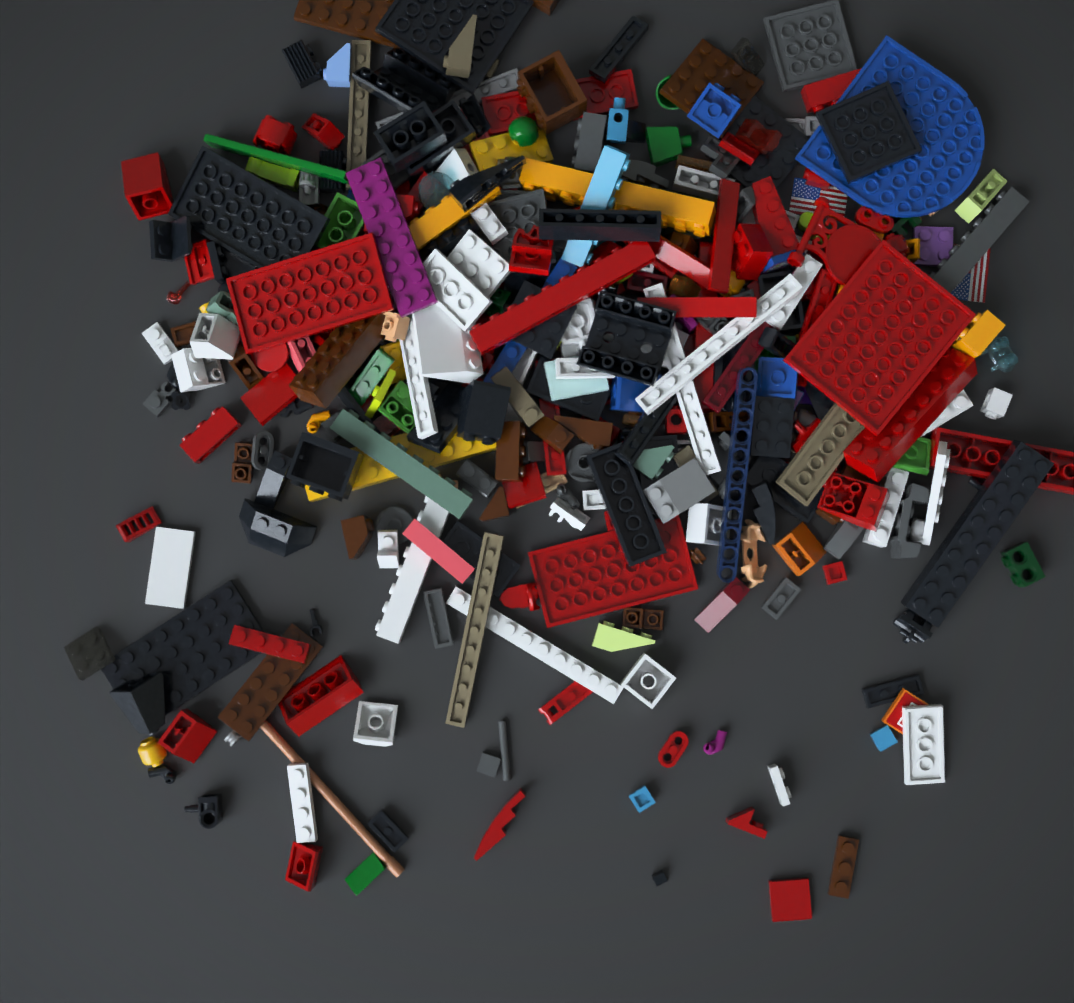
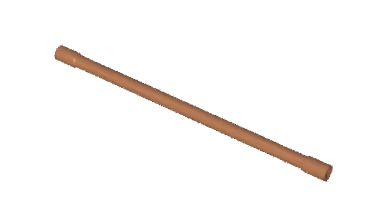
(389, 861)

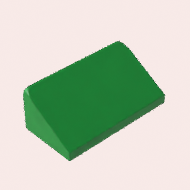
(365, 873)

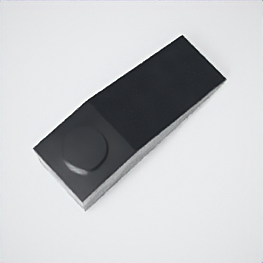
(273, 480)

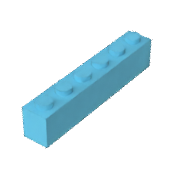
(599, 197)

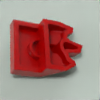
(531, 253)

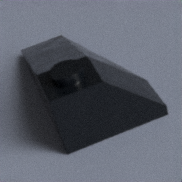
(478, 185)

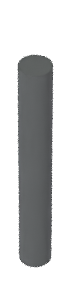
(504, 750)

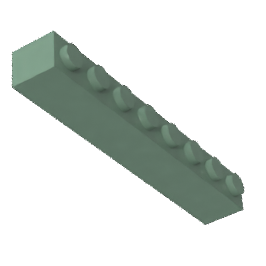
(402, 464)

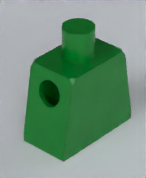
(665, 144)

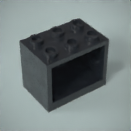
(324, 467)

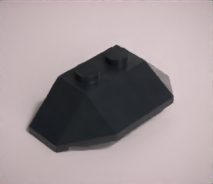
(274, 529)

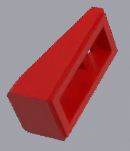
(142, 530)

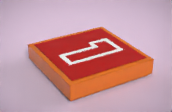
(893, 716)

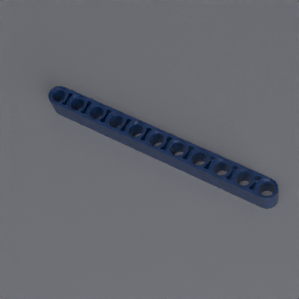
(740, 484)

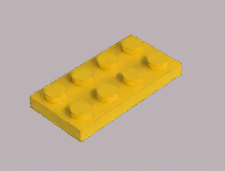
(489, 150)

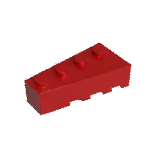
(772, 217)

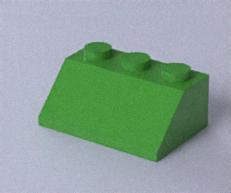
(345, 222)

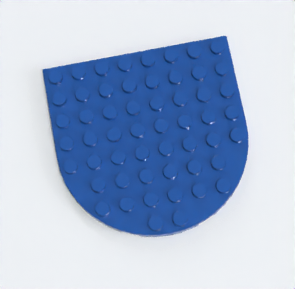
(942, 122)

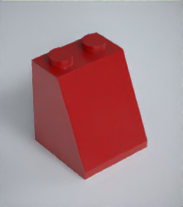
(147, 186)

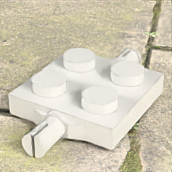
(580, 324)

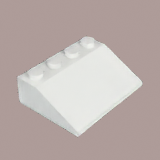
(445, 347)

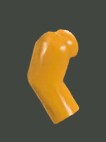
(316, 420)

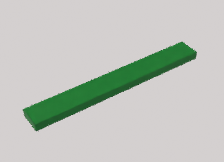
(276, 158)

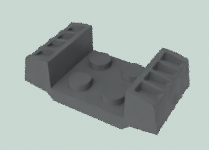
(900, 548)

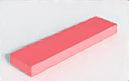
(438, 551)

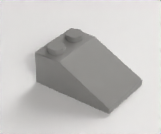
(679, 490)

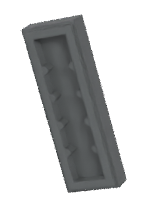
(438, 618)

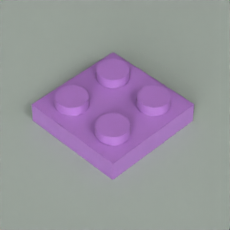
(934, 244)

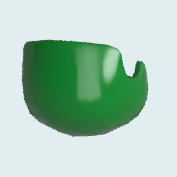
(524, 131)

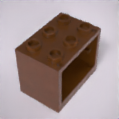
(551, 92)

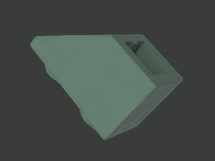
(652, 459)

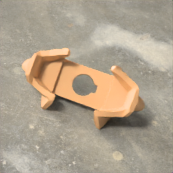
(749, 537)

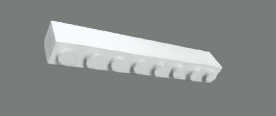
(411, 577)

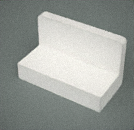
(524, 366)

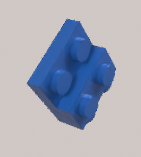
(714, 109)

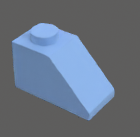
(339, 68)

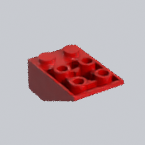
(854, 500)

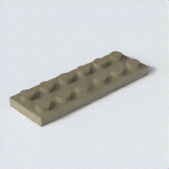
(819, 455)

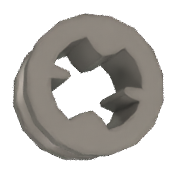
(233, 737)

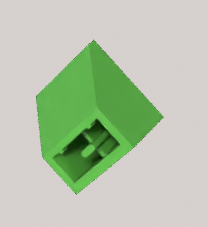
(398, 407)

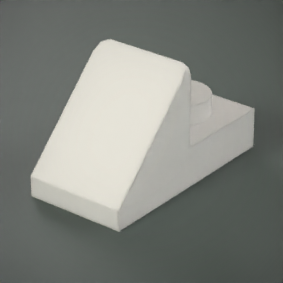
(388, 549)

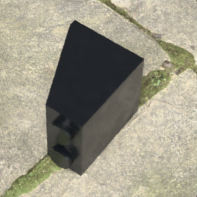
(482, 411)

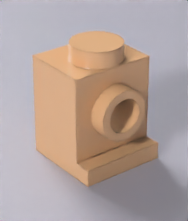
(395, 326)

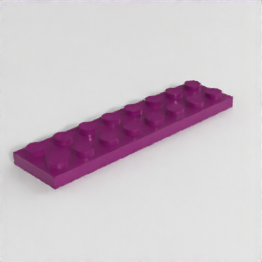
(394, 239)

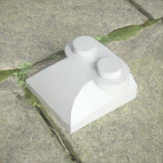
(375, 723)

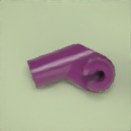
(716, 745)

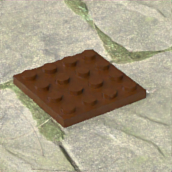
(706, 66)

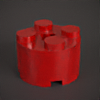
(275, 136)

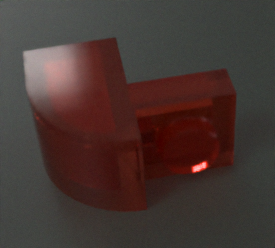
(758, 136)

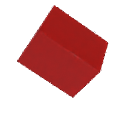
(304, 865)

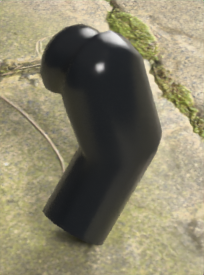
(163, 771)

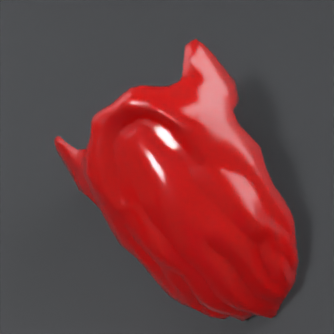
(521, 596)

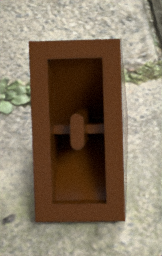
(497, 507)

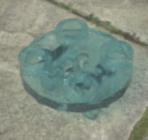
(1001, 354)

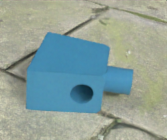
(617, 130)

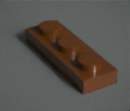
(843, 866)

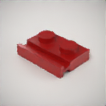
(199, 263)

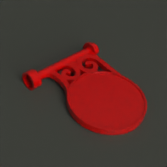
(843, 250)

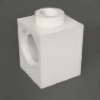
(996, 403)

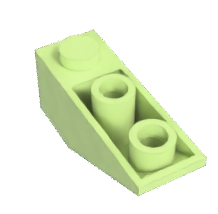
(615, 639)

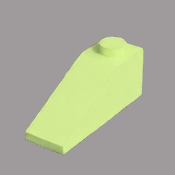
(980, 196)

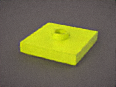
(379, 393)

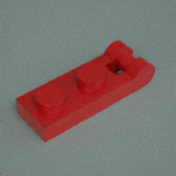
(564, 701)

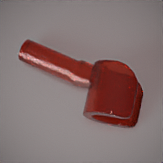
(175, 298)

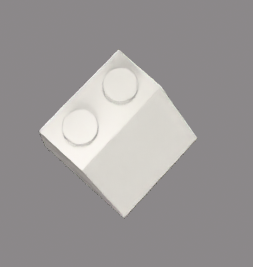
(705, 524)

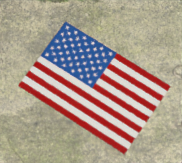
(804, 197)
(975, 282)

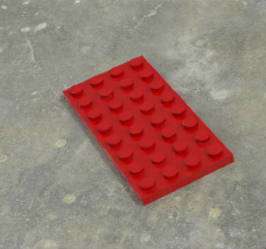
(310, 293)
(594, 578)

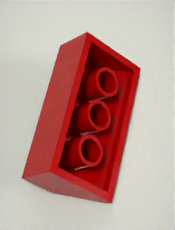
(320, 696)

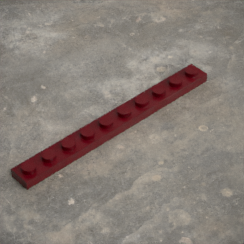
(744, 357)

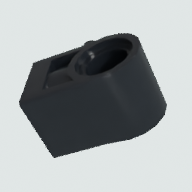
(207, 804)

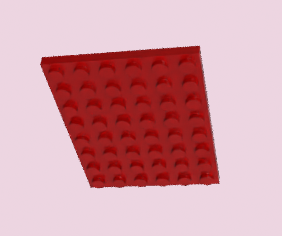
(879, 337)

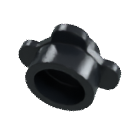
(183, 405)

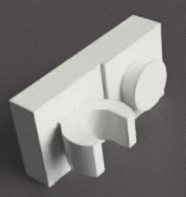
(160, 342)
(575, 517)

